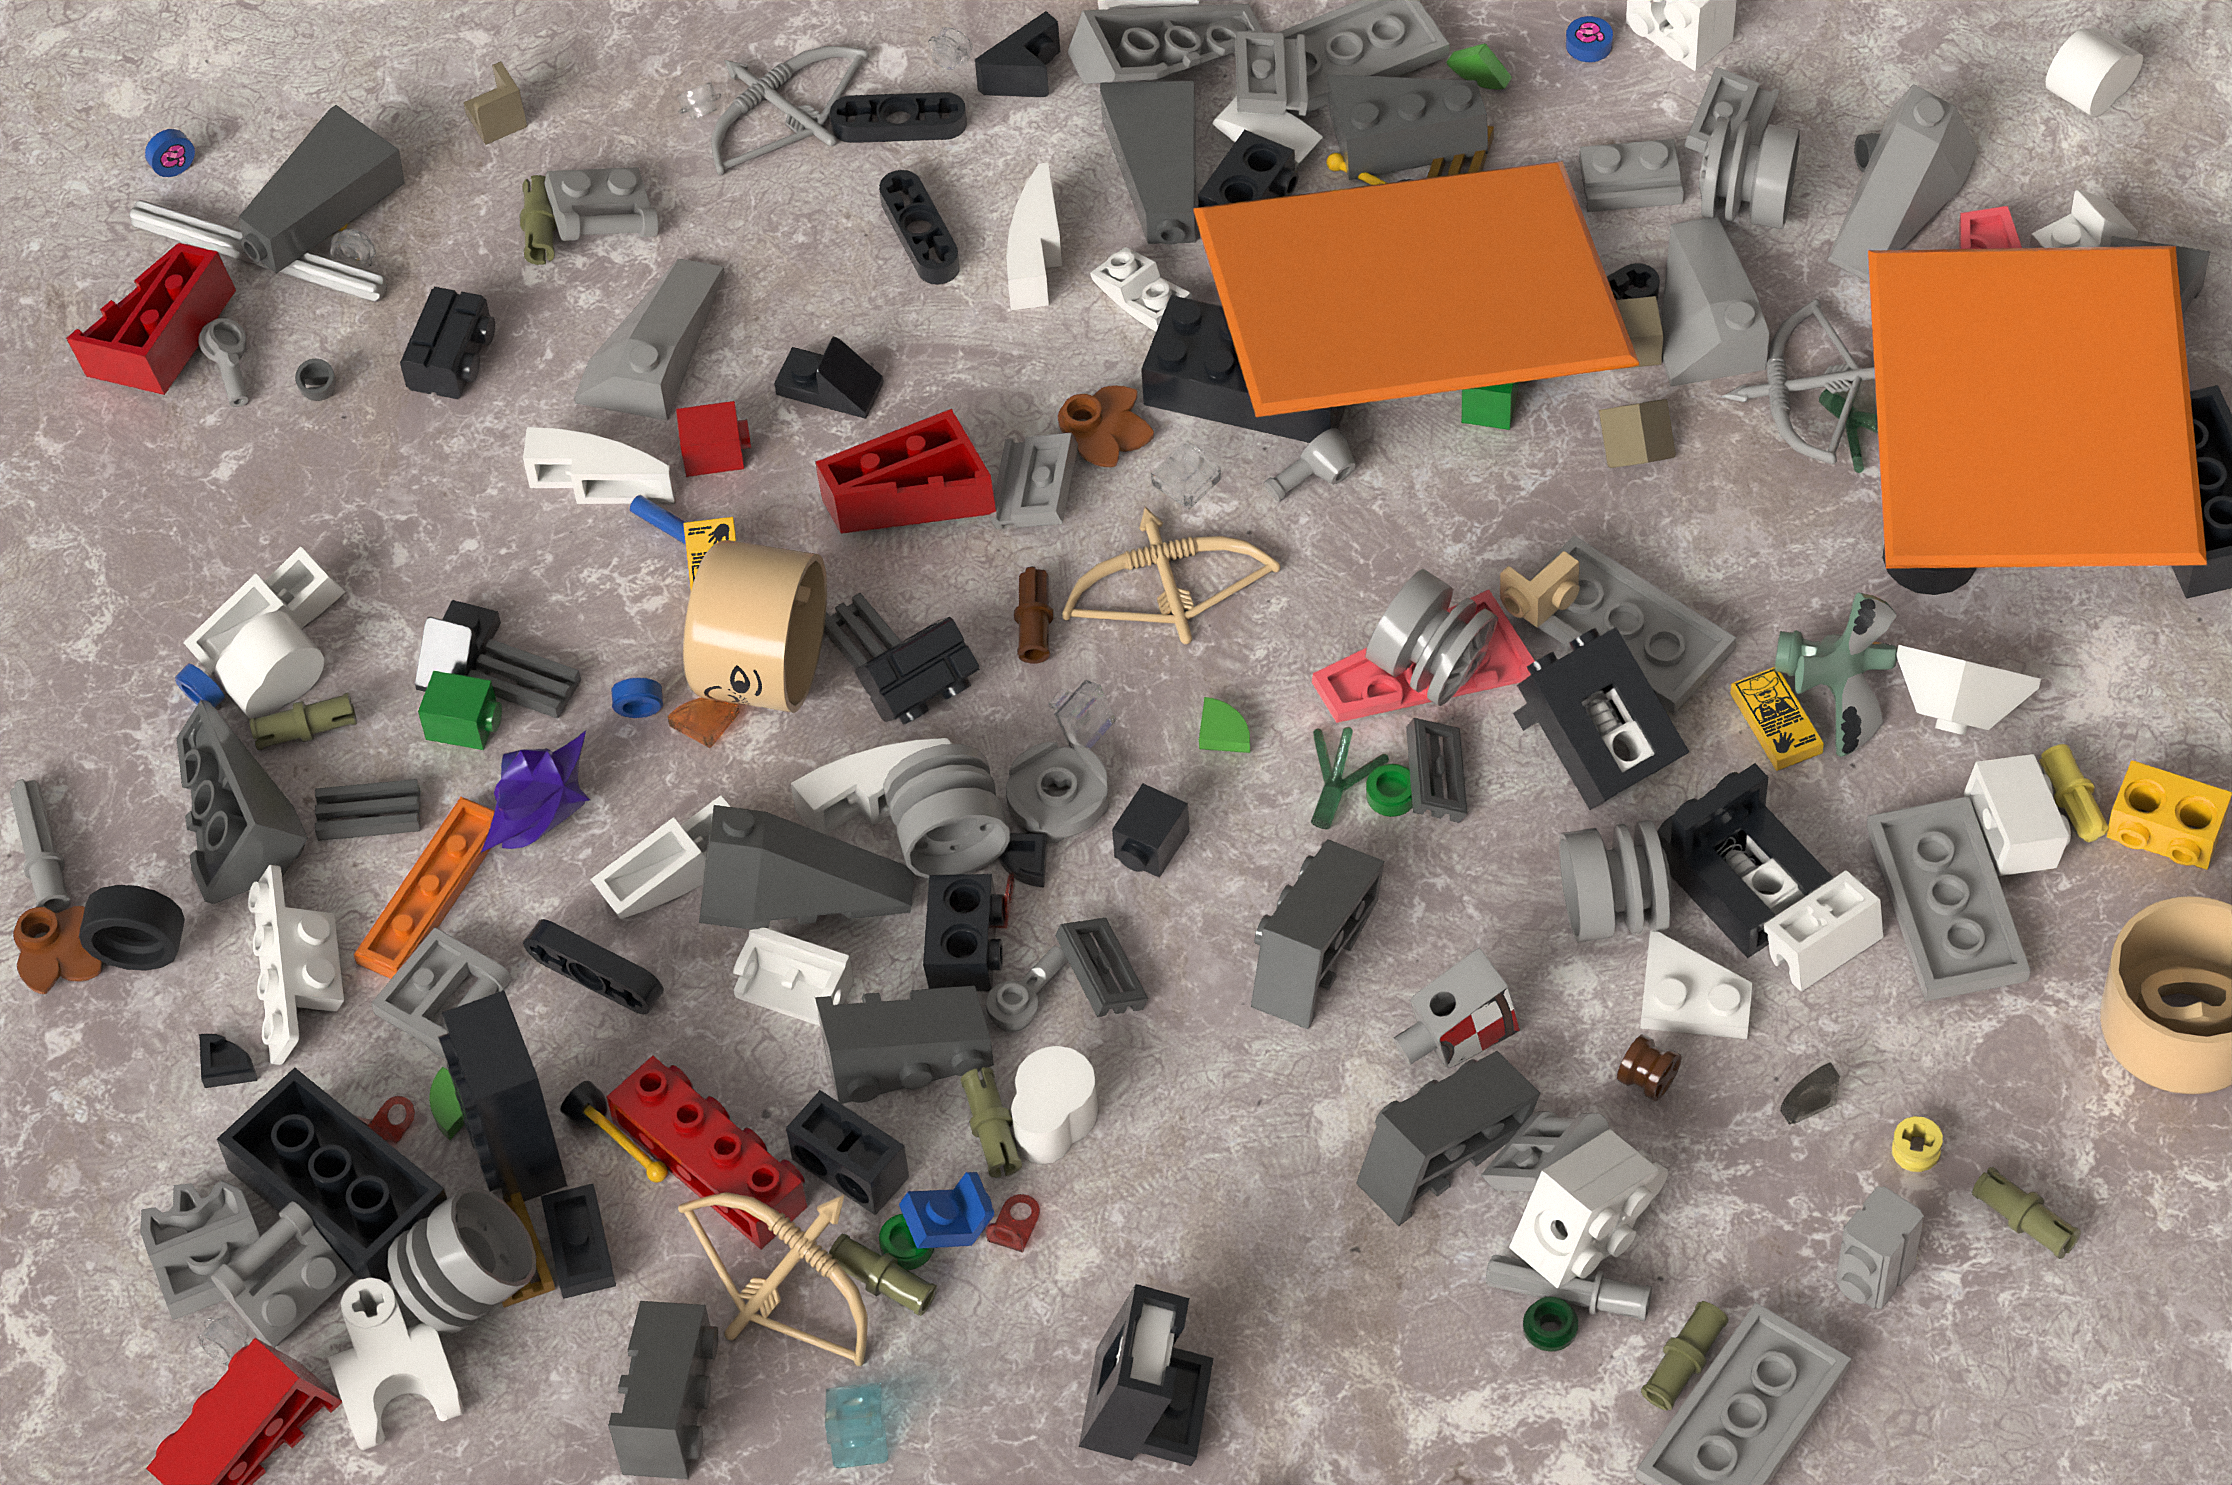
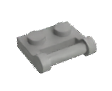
(600, 202)
(429, 981)
(1539, 1144)
(292, 1287)

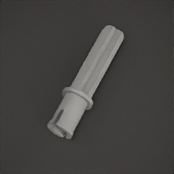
(42, 861)
(1589, 1292)

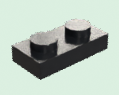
(578, 1241)

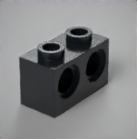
(1251, 171)
(955, 933)
(847, 1152)

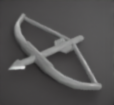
(797, 117)
(1835, 379)

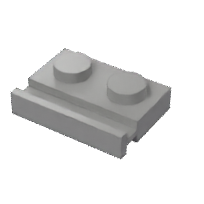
(1270, 73)
(1732, 98)
(1631, 175)
(1034, 481)

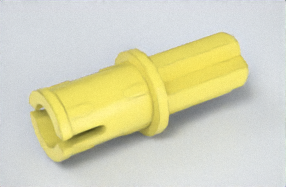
(2073, 792)

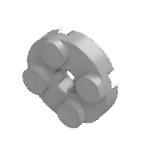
(1064, 814)

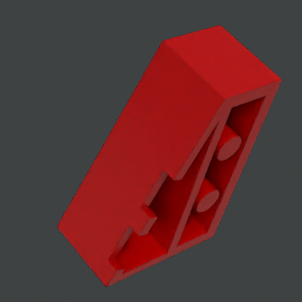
(158, 324)
(907, 478)
(242, 1420)

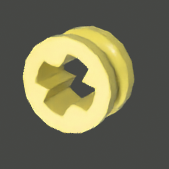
(1915, 1160)

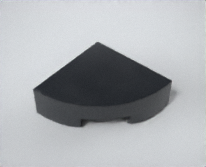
(1026, 858)
(224, 1062)

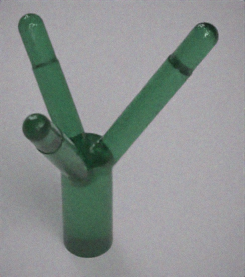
(1834, 404)
(1333, 782)

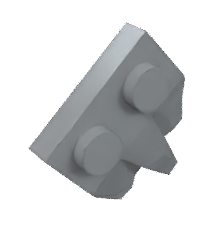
(195, 1241)

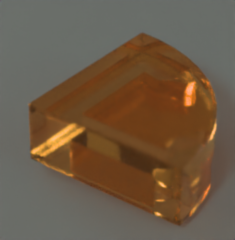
(703, 719)

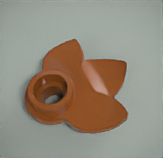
(1108, 424)
(55, 953)

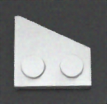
(1692, 992)

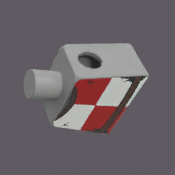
(1460, 1013)

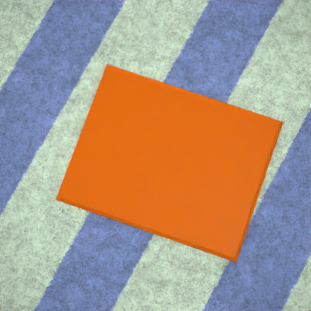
(1412, 288)
(2034, 408)

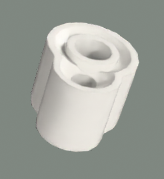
(2093, 70)
(269, 665)
(1053, 1103)

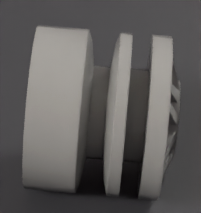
(1749, 172)
(1424, 633)
(946, 811)
(1614, 881)
(461, 1260)

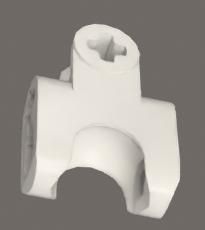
(387, 1362)

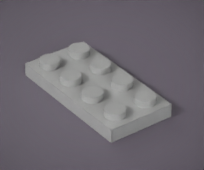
(1367, 40)
(1665, 636)
(1947, 899)
(1747, 1407)

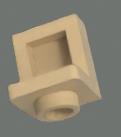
(1543, 595)

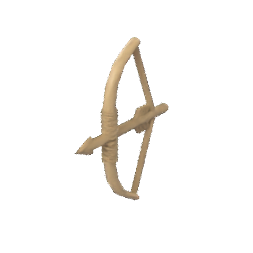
(1173, 598)
(763, 1292)

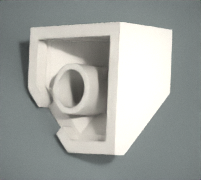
(1961, 690)

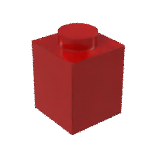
(712, 438)

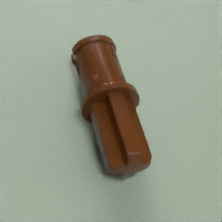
(1033, 616)

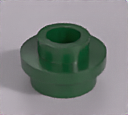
(1550, 1310)

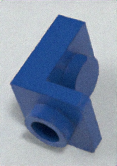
(948, 1216)

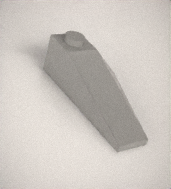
(1154, 40)
(1908, 179)
(1709, 308)
(651, 349)

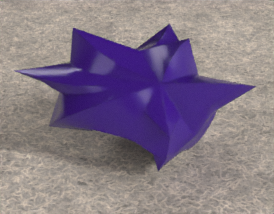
(535, 794)

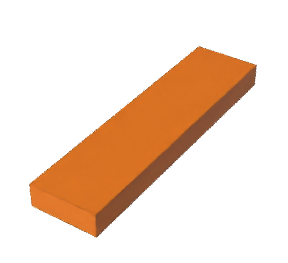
(428, 889)

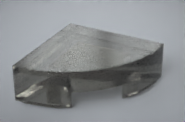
(1812, 1094)

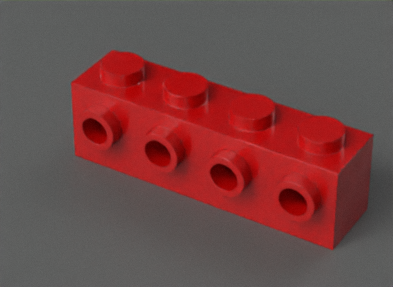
(704, 1147)

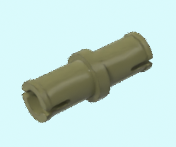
(537, 221)
(303, 721)
(991, 1122)
(2026, 1212)
(883, 1275)
(1684, 1355)

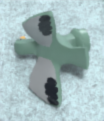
(1841, 664)

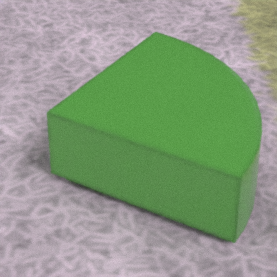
(1480, 65)
(1223, 728)
(445, 1105)

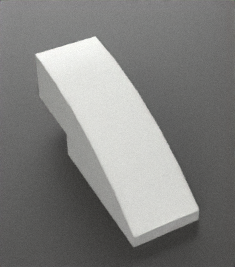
(1033, 242)
(594, 467)
(295, 588)
(851, 786)
(659, 866)

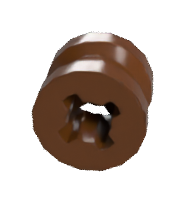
(1649, 1067)

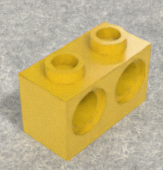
(2171, 806)

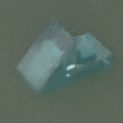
(856, 1425)

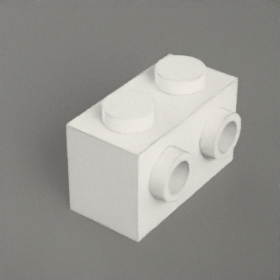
(2017, 814)

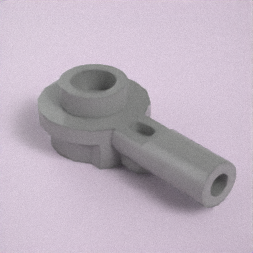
(225, 344)
(1015, 1003)

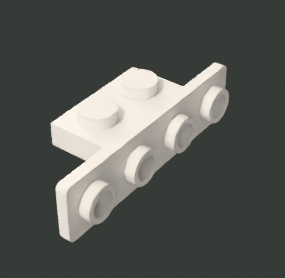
(296, 962)

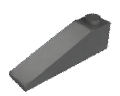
(236, 809)
(782, 870)

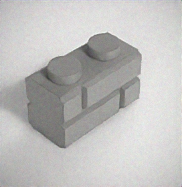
(1879, 1248)

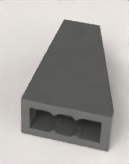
(1156, 151)
(319, 189)

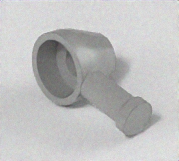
(1325, 456)

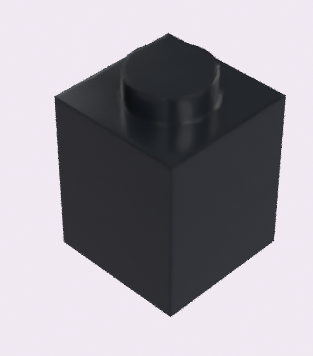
(1150, 830)

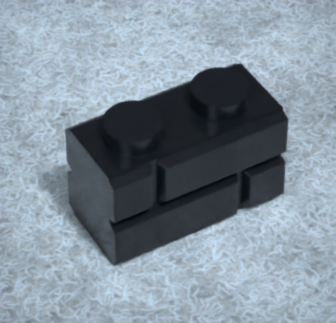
(447, 343)
(918, 670)

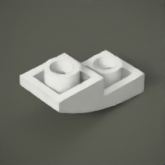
(1280, 128)
(1136, 286)

